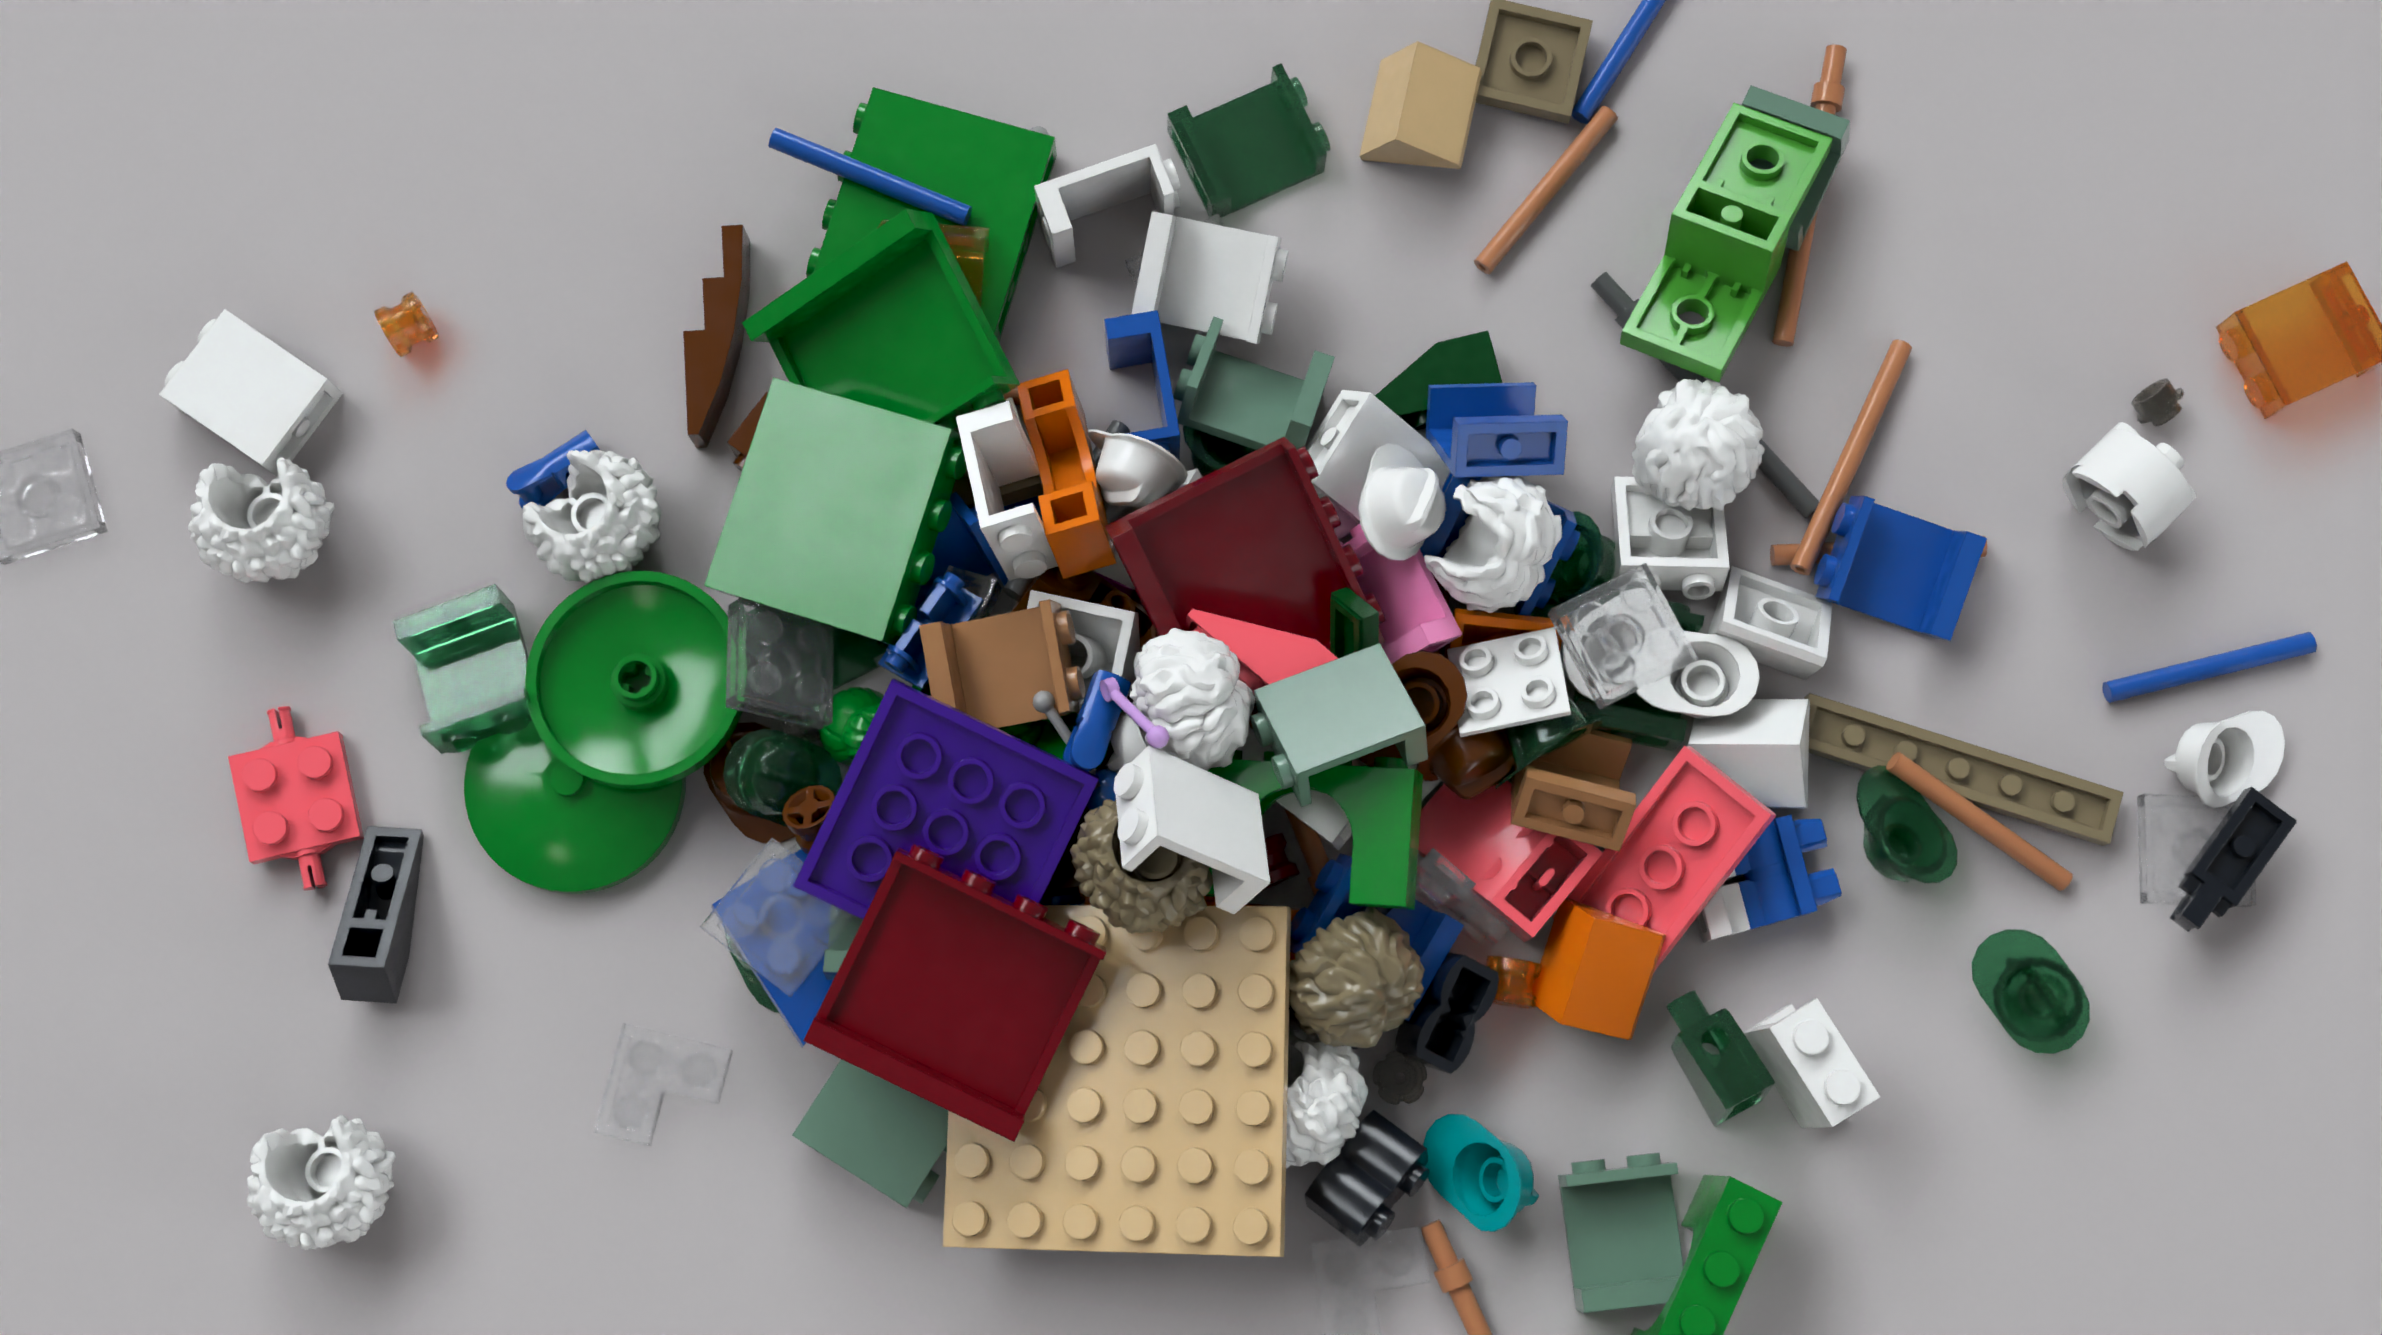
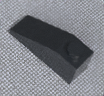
(378, 917)

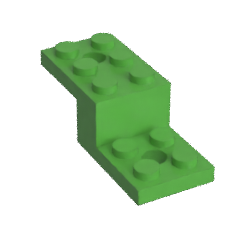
(1726, 241)

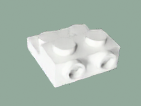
(1679, 545)

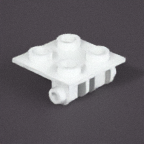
(1511, 681)

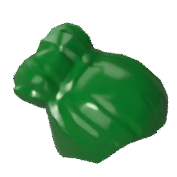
(851, 719)

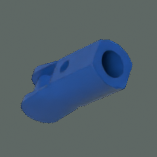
(547, 476)
(1094, 724)

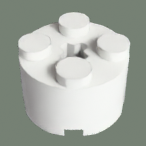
(2129, 487)

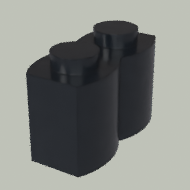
(1445, 1018)
(1368, 1179)

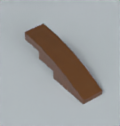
(714, 352)

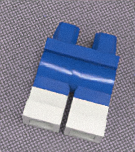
(1774, 882)

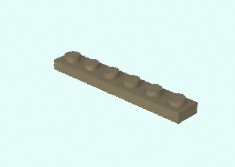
(1974, 772)

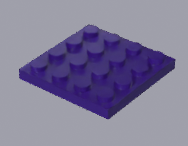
(951, 788)

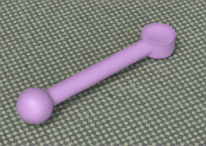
(1156, 735)

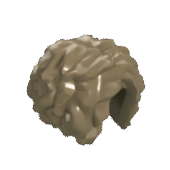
(1151, 895)
(1355, 980)

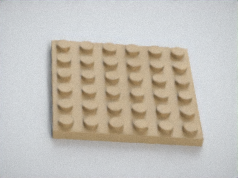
(1156, 1107)

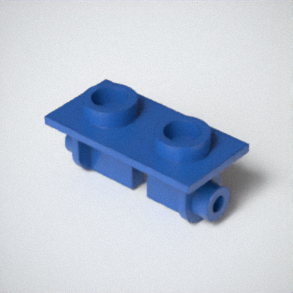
(943, 602)

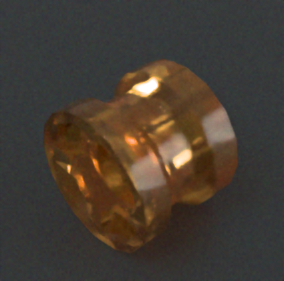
(406, 324)
(1515, 981)

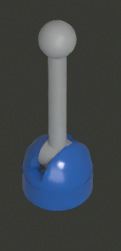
(1044, 702)

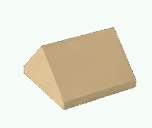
(1421, 108)

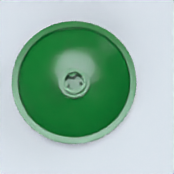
(632, 680)
(557, 825)

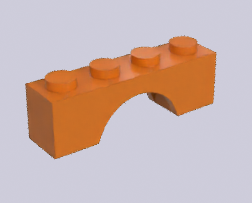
(1072, 497)

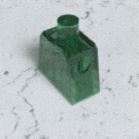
(1722, 1081)

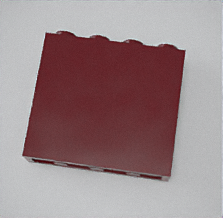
(1242, 547)
(956, 991)

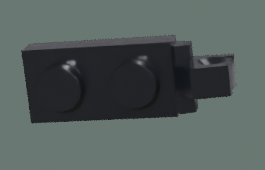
(2231, 858)

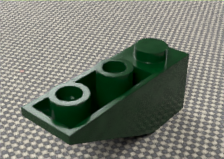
(1451, 361)

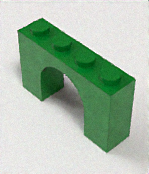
(1382, 814)
(1728, 1235)

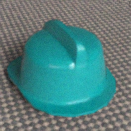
(1478, 1172)

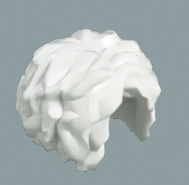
(1698, 446)
(602, 522)
(259, 526)
(1500, 545)
(1195, 694)
(1321, 1099)
(318, 1186)

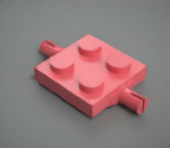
(296, 798)

